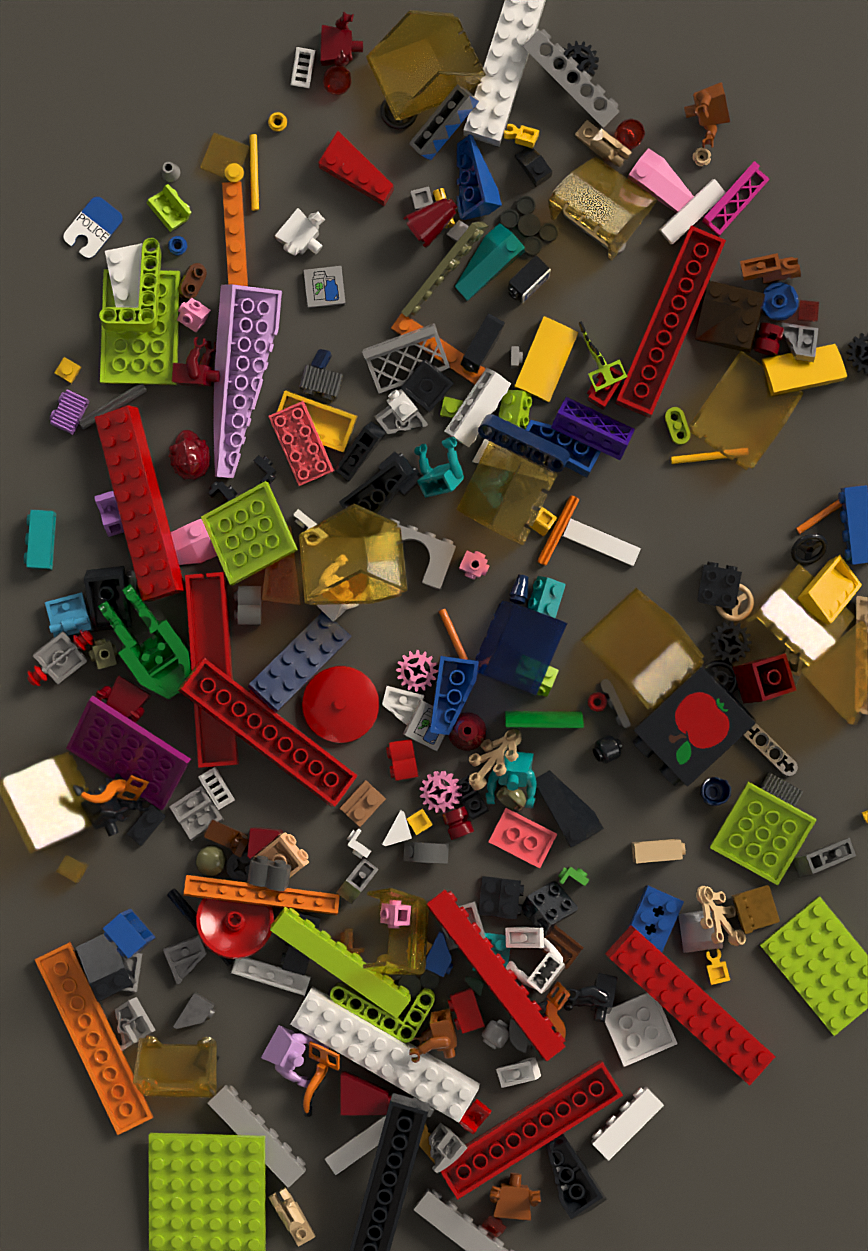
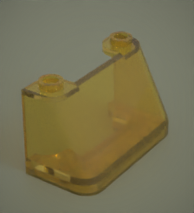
(176, 1068)

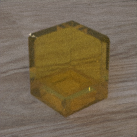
(72, 868)

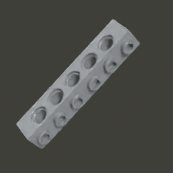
(532, 46)

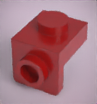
(474, 1116)

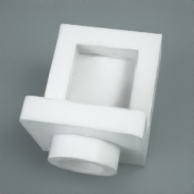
(401, 404)
(359, 849)

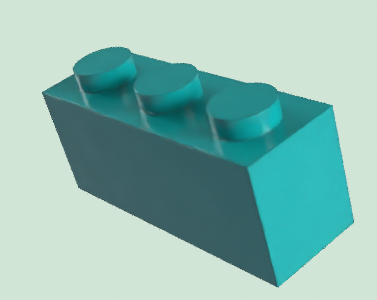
(40, 539)

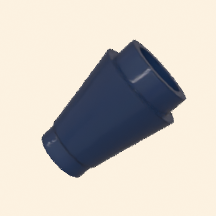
(519, 590)

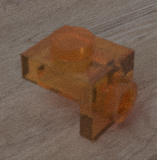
(347, 939)

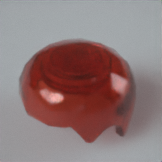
(337, 80)
(630, 133)

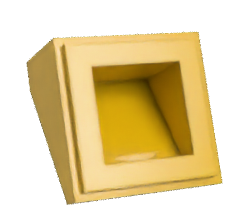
(543, 522)

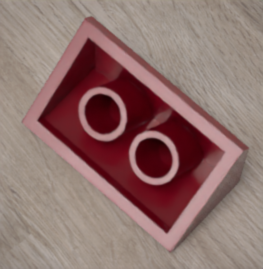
(260, 838)

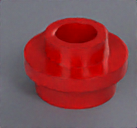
(591, 702)

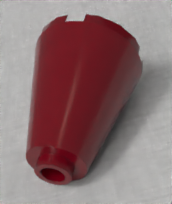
(431, 220)
(475, 738)

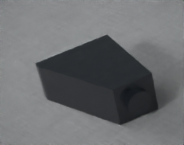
(482, 344)

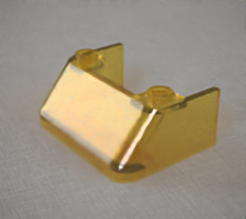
(407, 943)

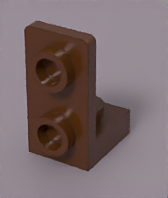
(227, 837)

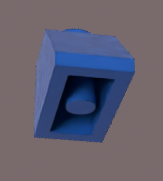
(439, 956)

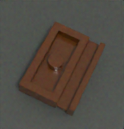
(565, 945)

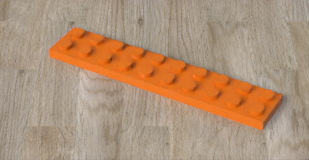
(93, 1038)

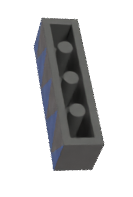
(444, 122)

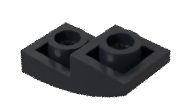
(471, 799)

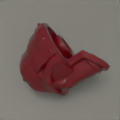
(189, 456)

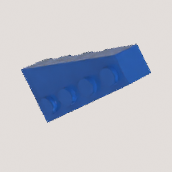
(581, 455)

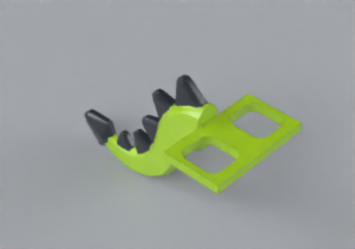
(601, 363)

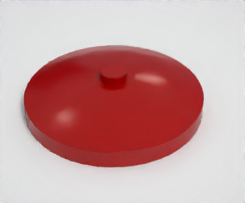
(340, 704)
(233, 928)

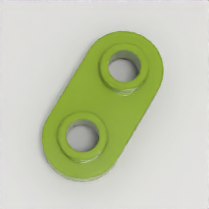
(677, 426)

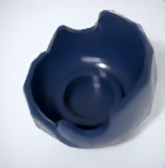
(715, 791)

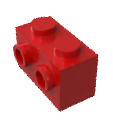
(602, 397)
(466, 1010)

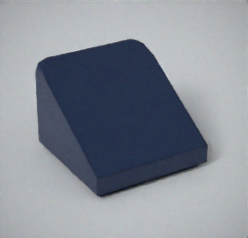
(321, 359)

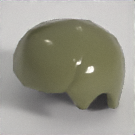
(511, 799)
(210, 860)

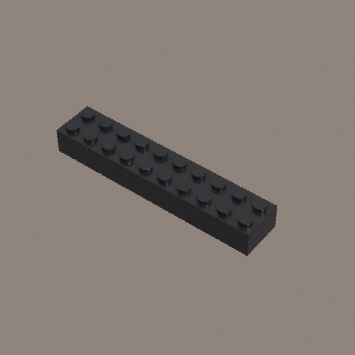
(390, 1174)

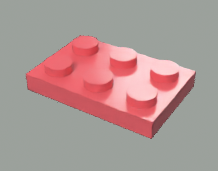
(522, 838)

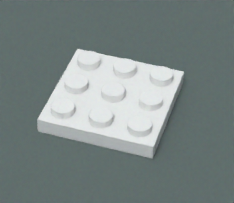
(639, 1028)

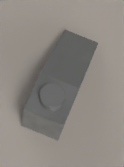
(824, 857)

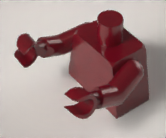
(338, 43)
(193, 373)
(125, 698)

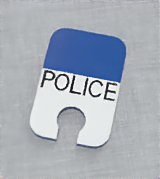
(95, 222)

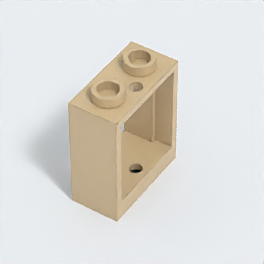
(658, 850)

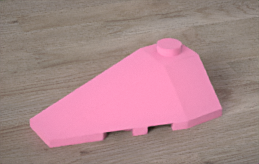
(660, 181)
(193, 543)

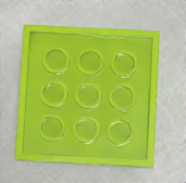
(249, 533)
(763, 833)

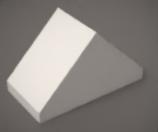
(399, 830)

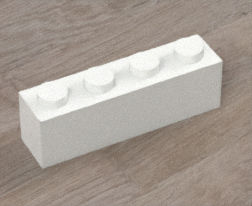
(479, 403)
(626, 1123)

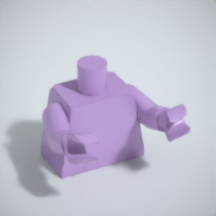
(286, 1053)

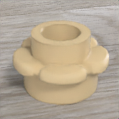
(702, 152)

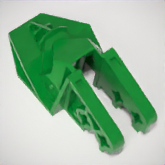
(159, 661)

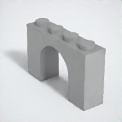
(439, 551)

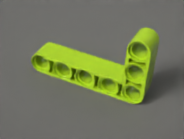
(145, 293)
(379, 1020)

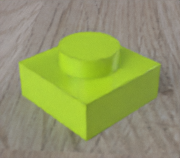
(450, 407)

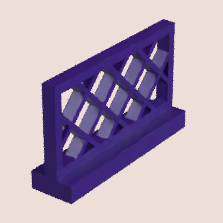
(597, 436)

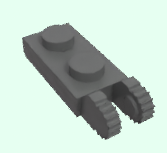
(614, 702)

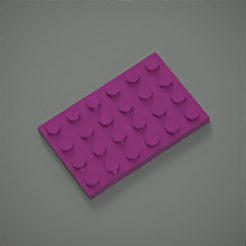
(123, 747)

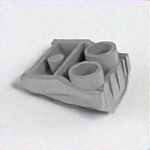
(693, 935)

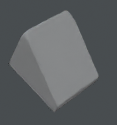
(457, 230)

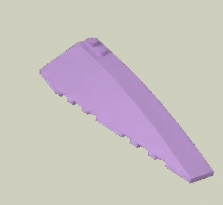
(244, 340)

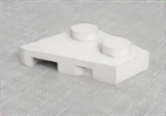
(401, 702)

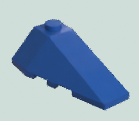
(477, 188)
(453, 687)

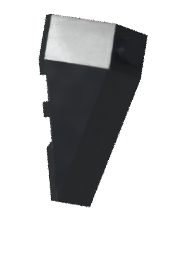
(570, 812)
(574, 1182)

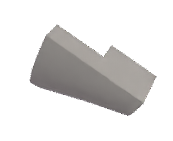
(392, 422)
(132, 1023)
(445, 1147)

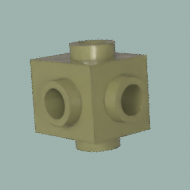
(105, 660)

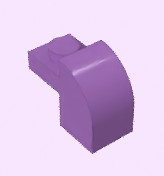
(109, 512)

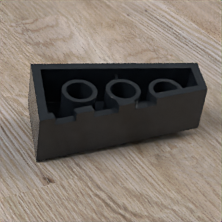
(381, 488)

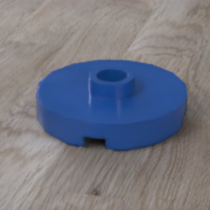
(777, 292)

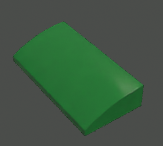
(544, 719)

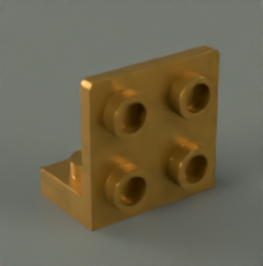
(755, 909)

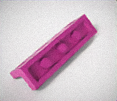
(730, 194)

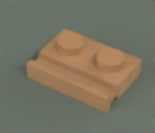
(362, 803)

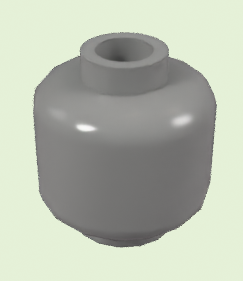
(495, 1034)

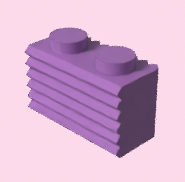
(69, 411)

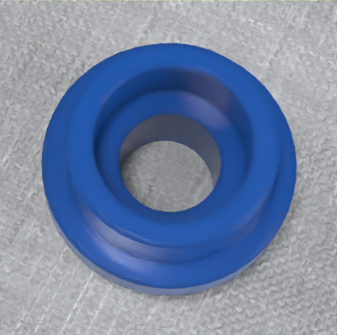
(177, 239)

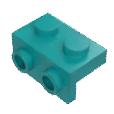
(546, 596)

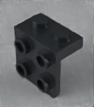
(719, 585)
(548, 906)

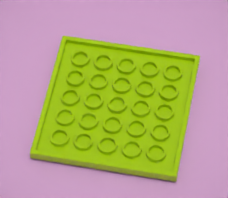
(206, 1192)

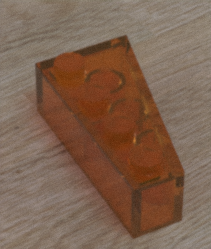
(282, 581)

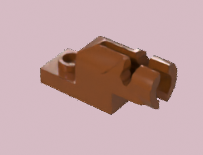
(770, 268)

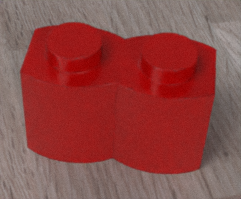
(403, 760)

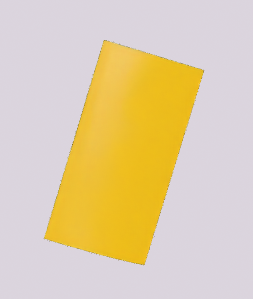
(546, 359)
(788, 374)
(331, 423)
(830, 590)

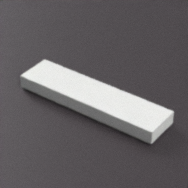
(692, 211)
(601, 542)
(271, 975)
(356, 1147)

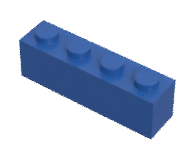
(855, 519)

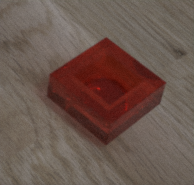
(808, 311)
(494, 1225)

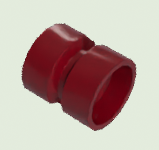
(765, 345)
(457, 823)

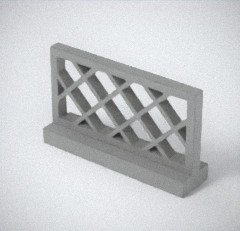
(398, 343)

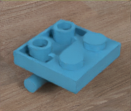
(68, 615)

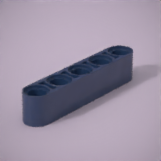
(523, 443)

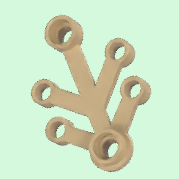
(511, 739)
(705, 897)

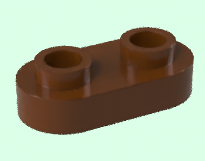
(193, 280)

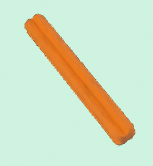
(558, 530)

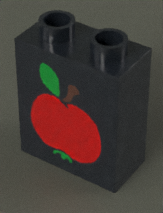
(693, 727)

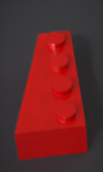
(354, 169)

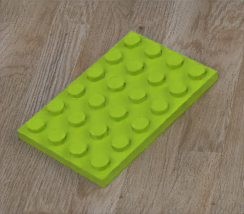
(143, 356)
(822, 964)

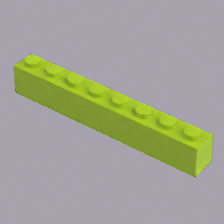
(340, 962)

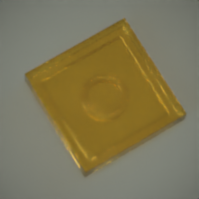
(223, 152)

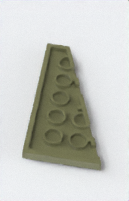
(450, 262)

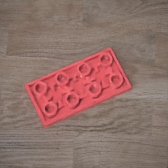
(301, 443)

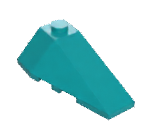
(493, 256)

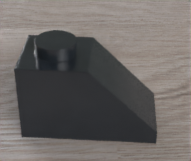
(534, 165)

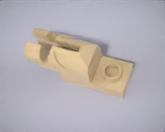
(602, 143)
(292, 1217)

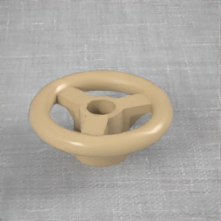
(735, 617)

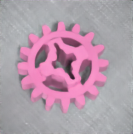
(421, 661)
(442, 798)

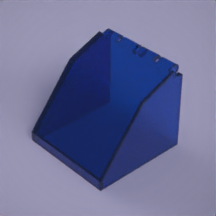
(519, 647)

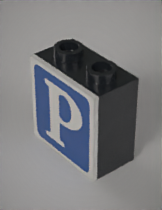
(528, 279)

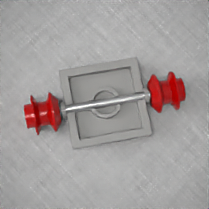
(60, 657)

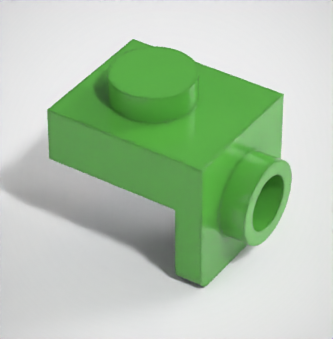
(578, 875)

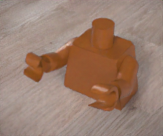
(710, 109)
(443, 1035)
(514, 1199)

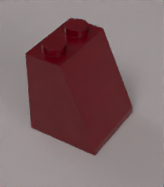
(764, 678)
(362, 1096)

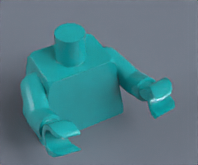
(443, 477)
(518, 774)

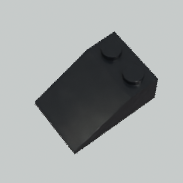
(103, 586)
(104, 967)

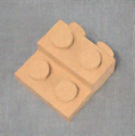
(285, 849)

